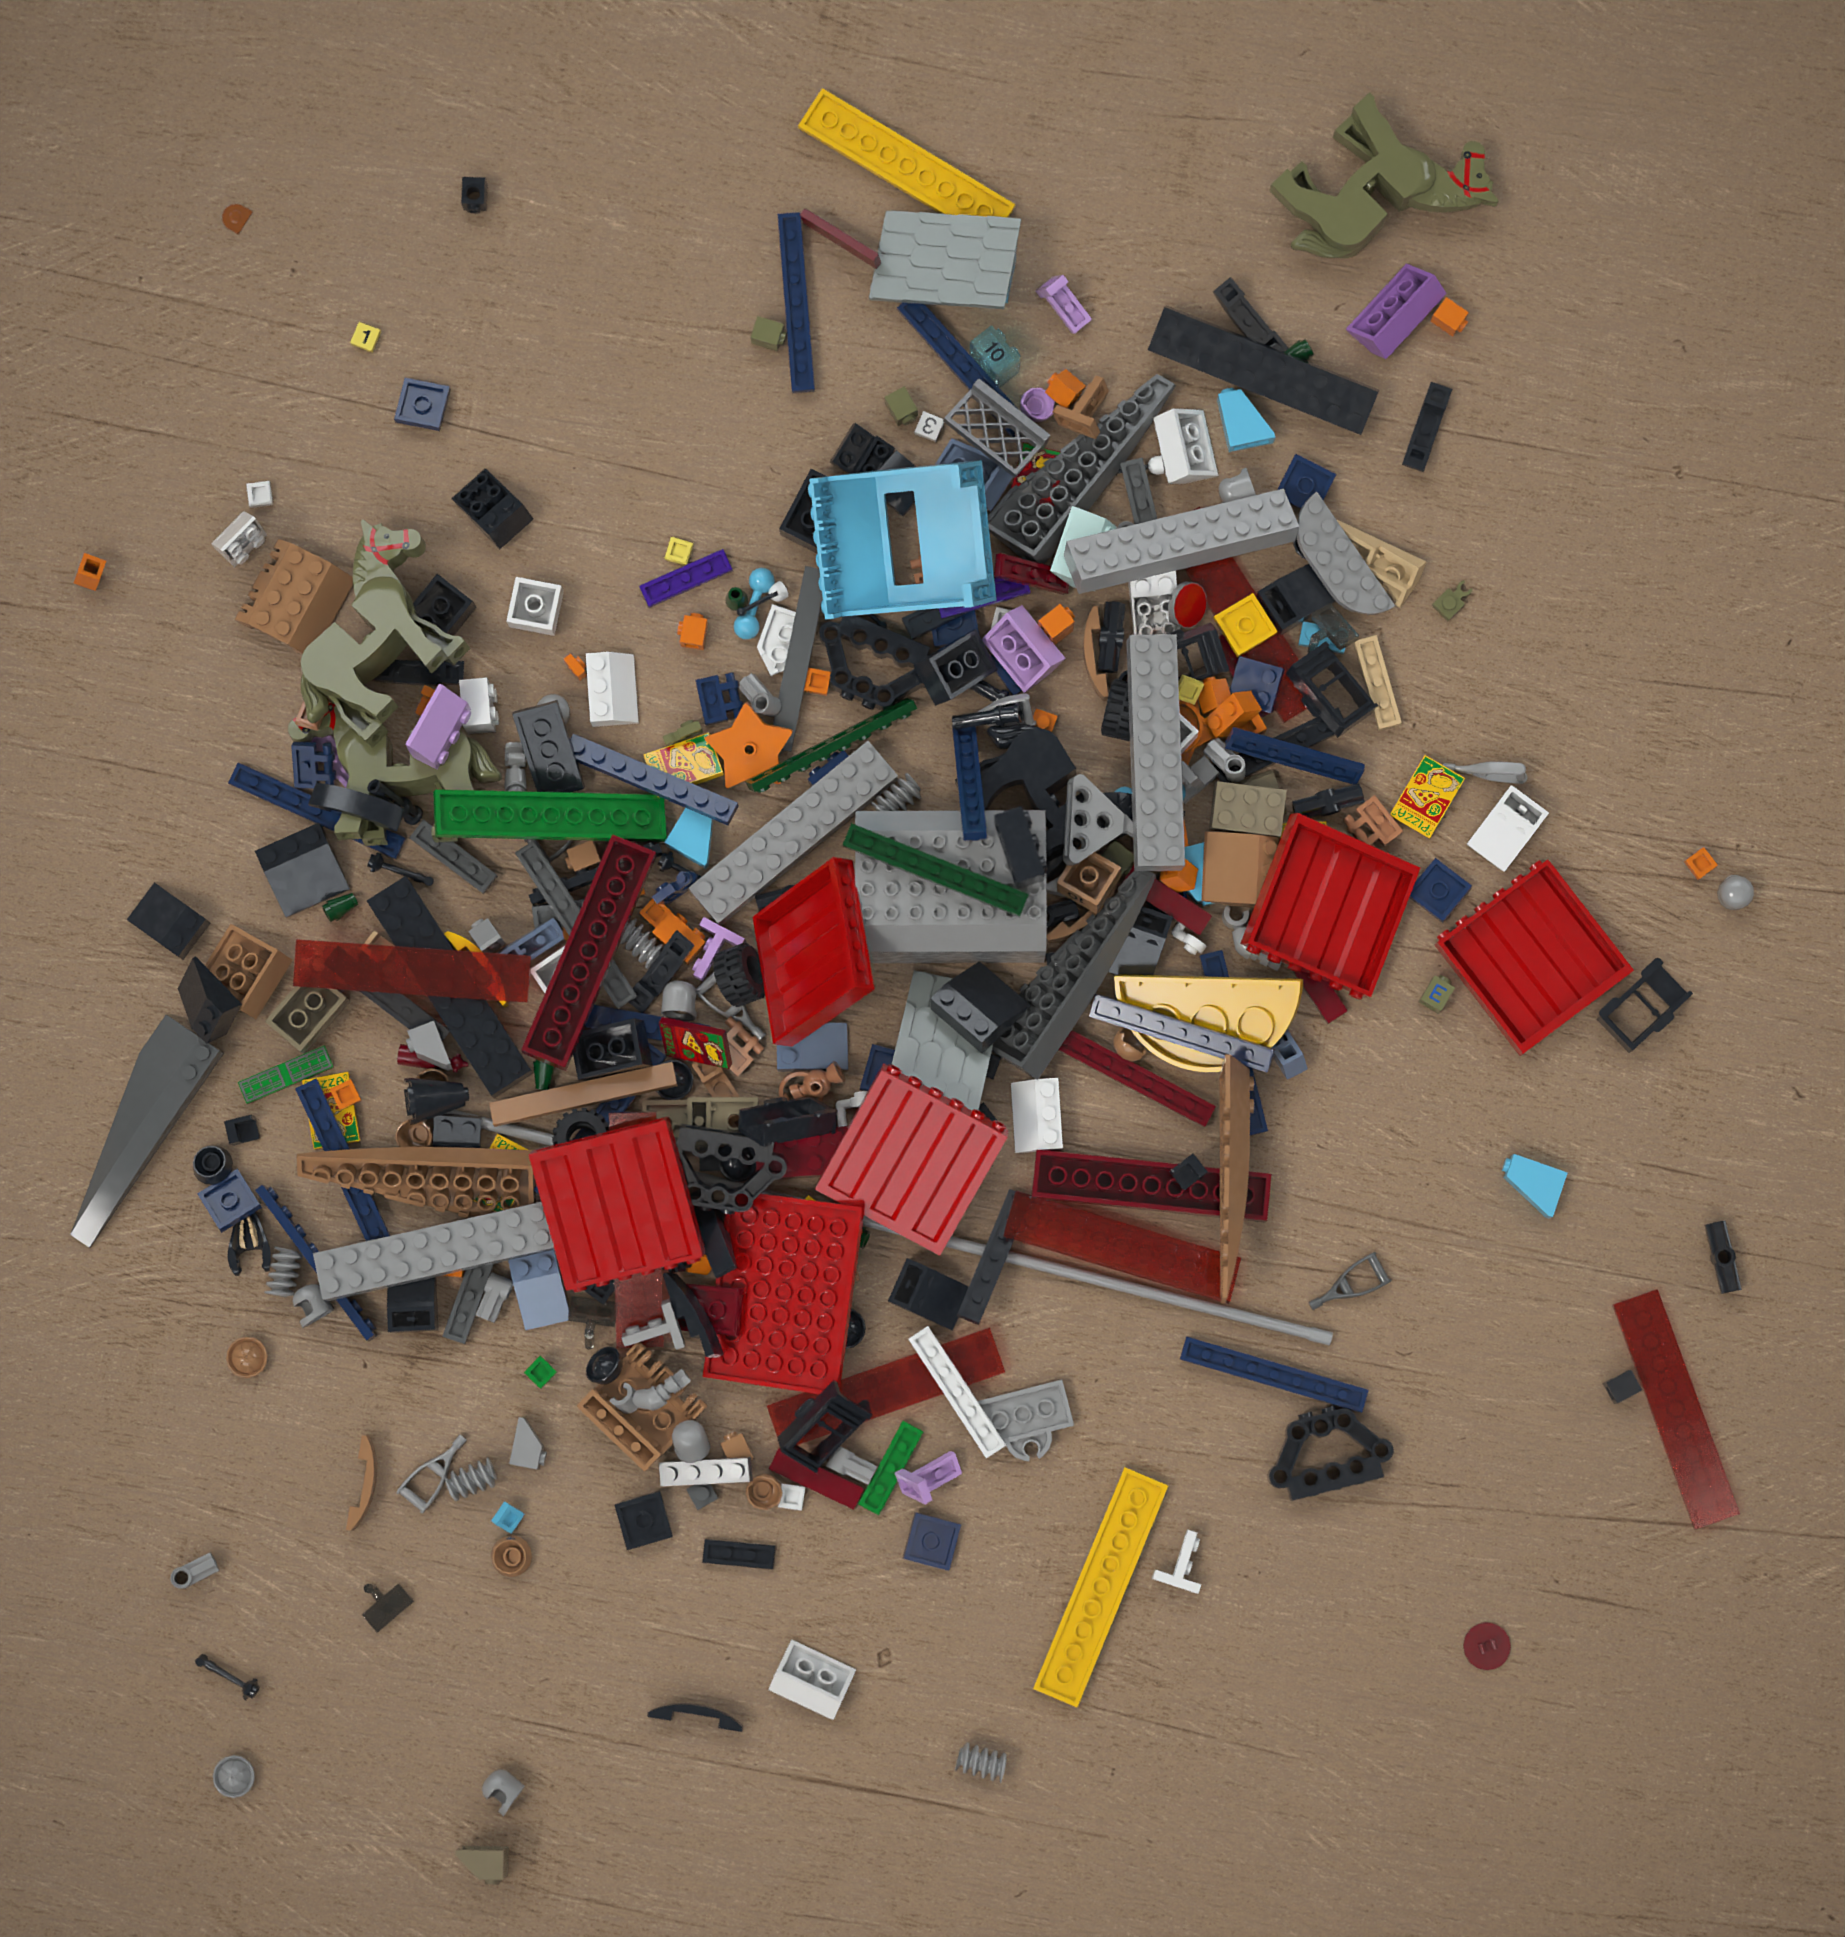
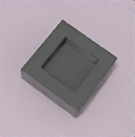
(702, 1495)

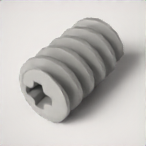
(899, 795)
(641, 944)
(284, 1272)
(470, 1480)
(981, 1761)

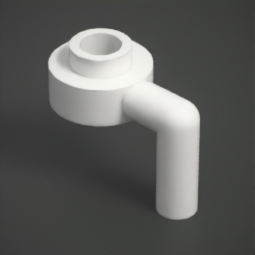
(1192, 945)
(853, 1102)

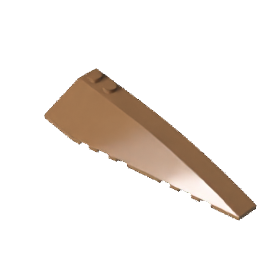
(1234, 1161)
(429, 1175)

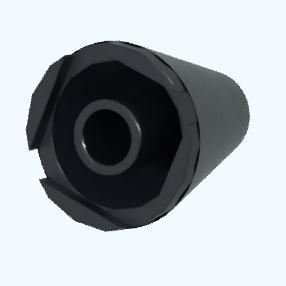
(432, 1098)

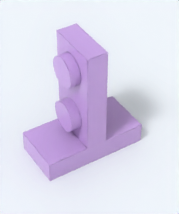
(1064, 303)
(713, 946)
(929, 1477)

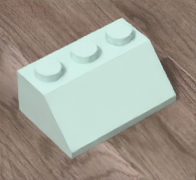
(1078, 525)

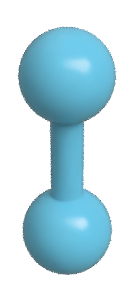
(760, 581)

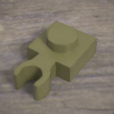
(1450, 602)
(688, 730)

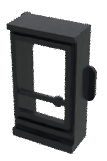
(1209, 647)
(1312, 664)
(1664, 986)
(787, 1120)
(810, 1413)

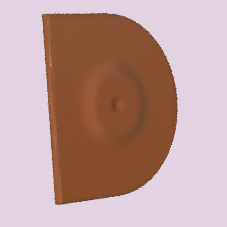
(235, 217)

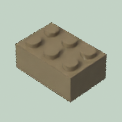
(1247, 809)
(306, 1015)

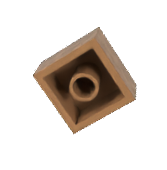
(1089, 881)

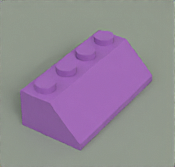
(1396, 310)

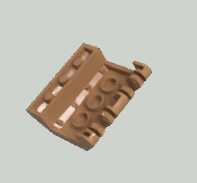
(295, 597)
(644, 1433)

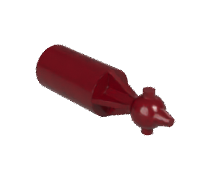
(410, 1059)

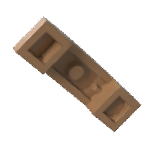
(1098, 681)
(1063, 932)
(717, 1085)
(367, 1453)

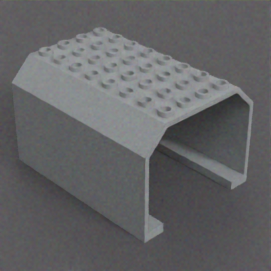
(927, 923)

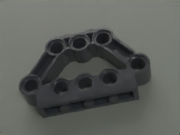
(897, 688)
(715, 1137)
(1355, 1430)

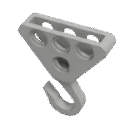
(1090, 834)

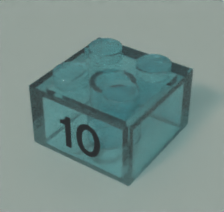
(995, 356)

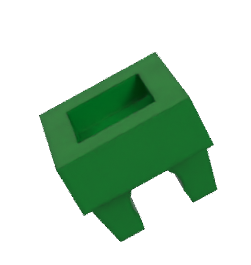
(540, 1372)

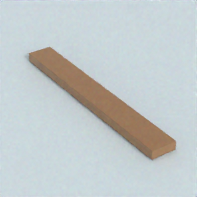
(583, 1094)

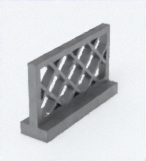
(1005, 413)

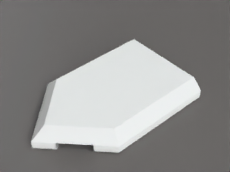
(776, 638)

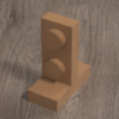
(1080, 417)

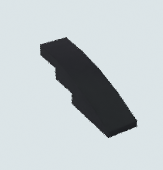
(715, 1240)
(689, 1308)

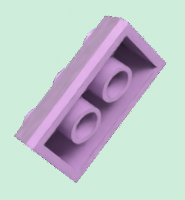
(1023, 648)
(438, 727)

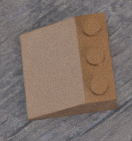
(1236, 867)
(248, 968)

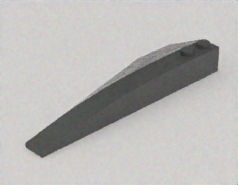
(1083, 471)
(1071, 980)
(157, 1094)

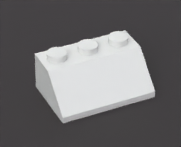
(1185, 446)
(611, 689)
(1036, 1115)
(812, 1679)

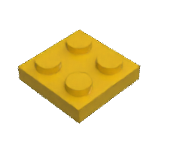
(1245, 625)

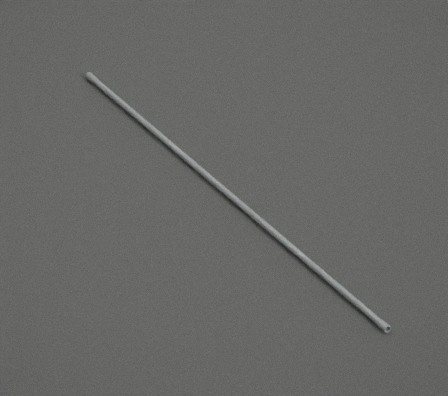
(1311, 1333)

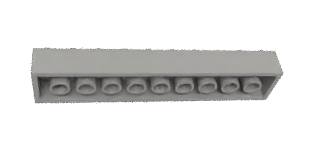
(1181, 541)
(1155, 753)
(793, 833)
(432, 1252)

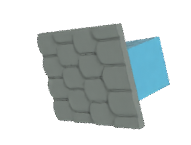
(946, 259)
(935, 1050)

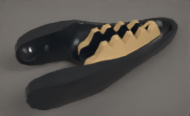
(248, 1236)

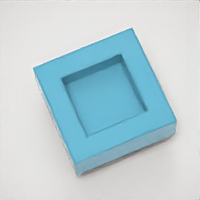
(507, 1517)

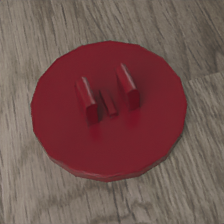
(1486, 1646)

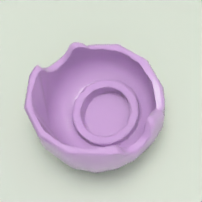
(1037, 405)

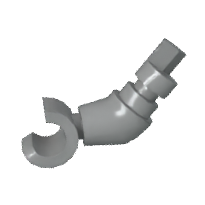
(515, 776)
(1239, 929)
(653, 1397)

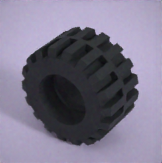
(1116, 714)
(739, 974)
(578, 1120)

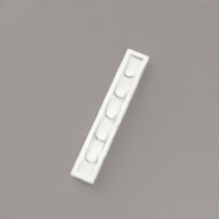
(957, 1392)

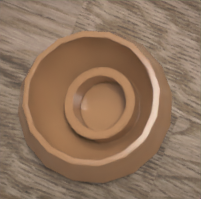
(246, 1357)
(511, 1556)

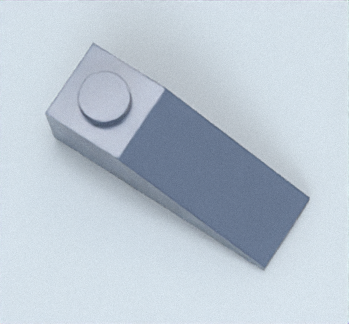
(536, 941)
(1289, 1056)

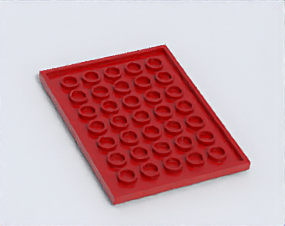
(797, 1288)

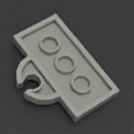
(1029, 1416)

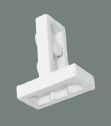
(1182, 1566)

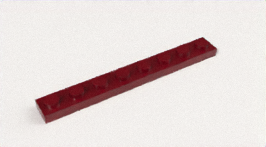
(1137, 1078)

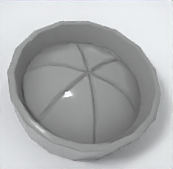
(233, 1776)

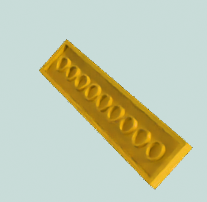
(899, 160)
(1100, 1587)

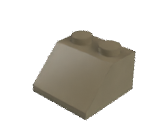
(485, 1862)

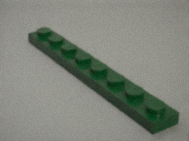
(839, 741)
(935, 870)

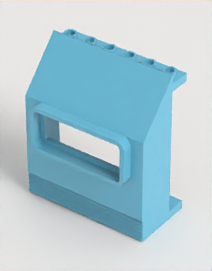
(856, 540)

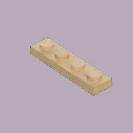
(1377, 682)

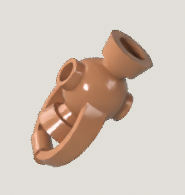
(815, 1082)

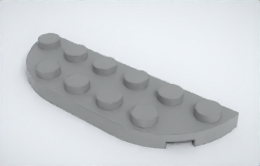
(1338, 561)

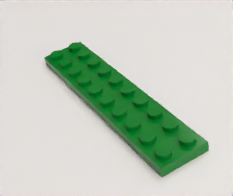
(548, 815)

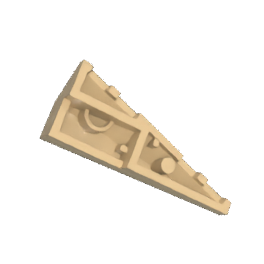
(1393, 567)

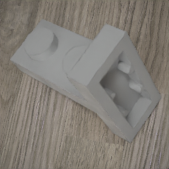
(1197, 777)
(656, 1328)

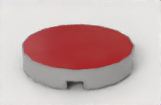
(1187, 604)

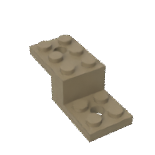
(700, 1111)

